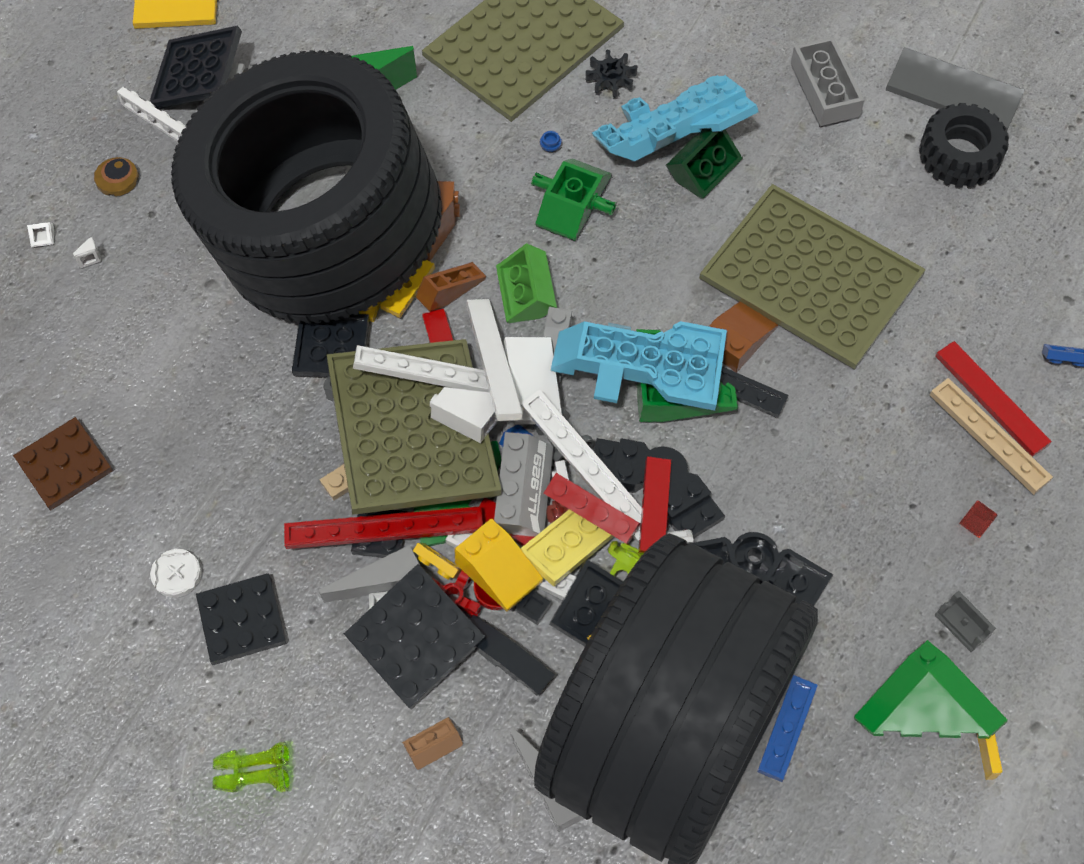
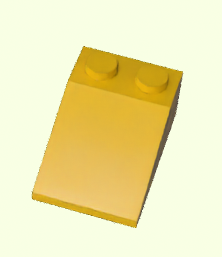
(497, 565)

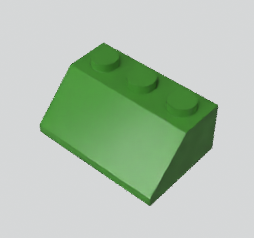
(526, 284)

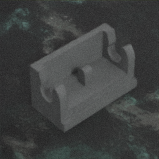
(965, 621)

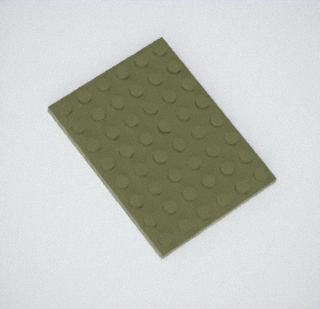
(520, 48)
(813, 275)
(392, 444)

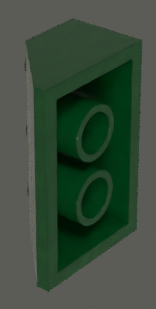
(704, 161)

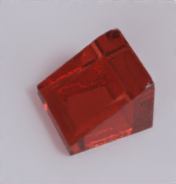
(978, 519)

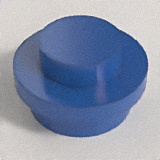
(550, 141)

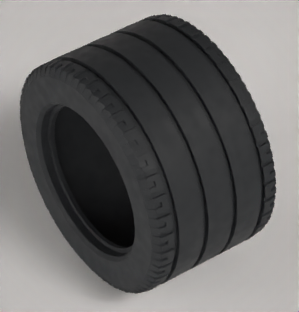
(277, 129)
(672, 699)

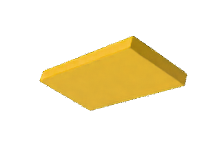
(173, 13)

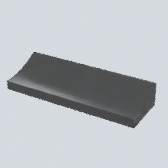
(944, 84)

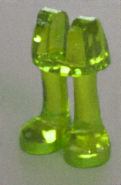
(231, 760)

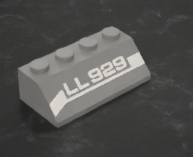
(523, 480)

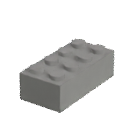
(827, 81)

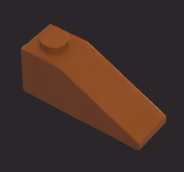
(446, 286)

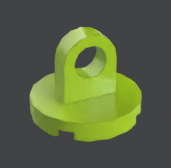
(625, 556)

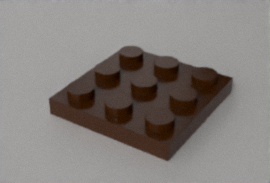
(63, 463)

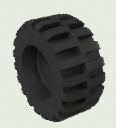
(968, 124)

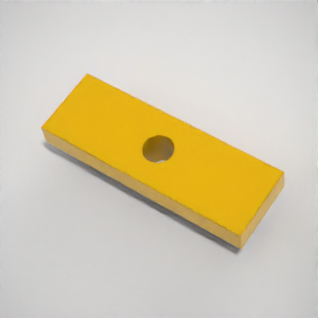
(402, 298)

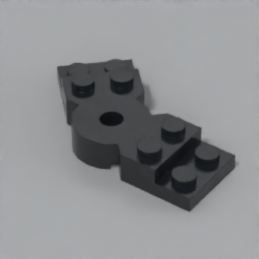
(689, 498)
(782, 569)

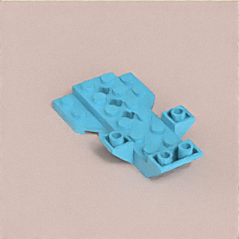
(710, 104)
(678, 363)

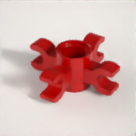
(462, 582)

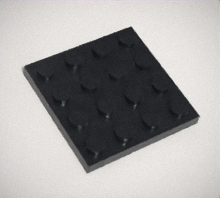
(195, 66)
(414, 636)

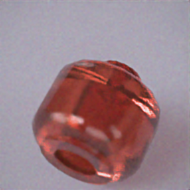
(555, 511)

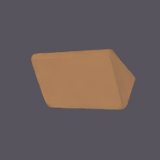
(433, 743)

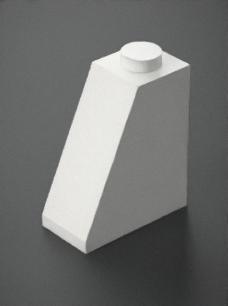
(464, 411)

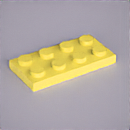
(564, 546)

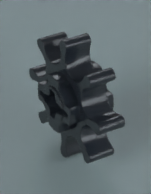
(611, 73)

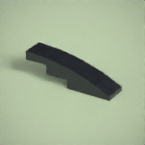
(512, 658)

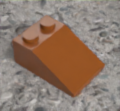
(449, 212)
(744, 335)

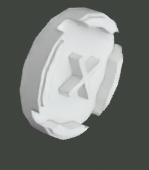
(176, 573)

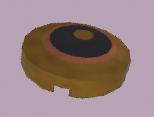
(116, 176)

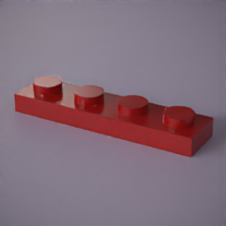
(592, 508)

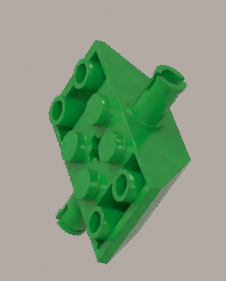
(572, 197)

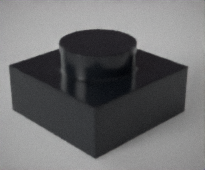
(533, 607)

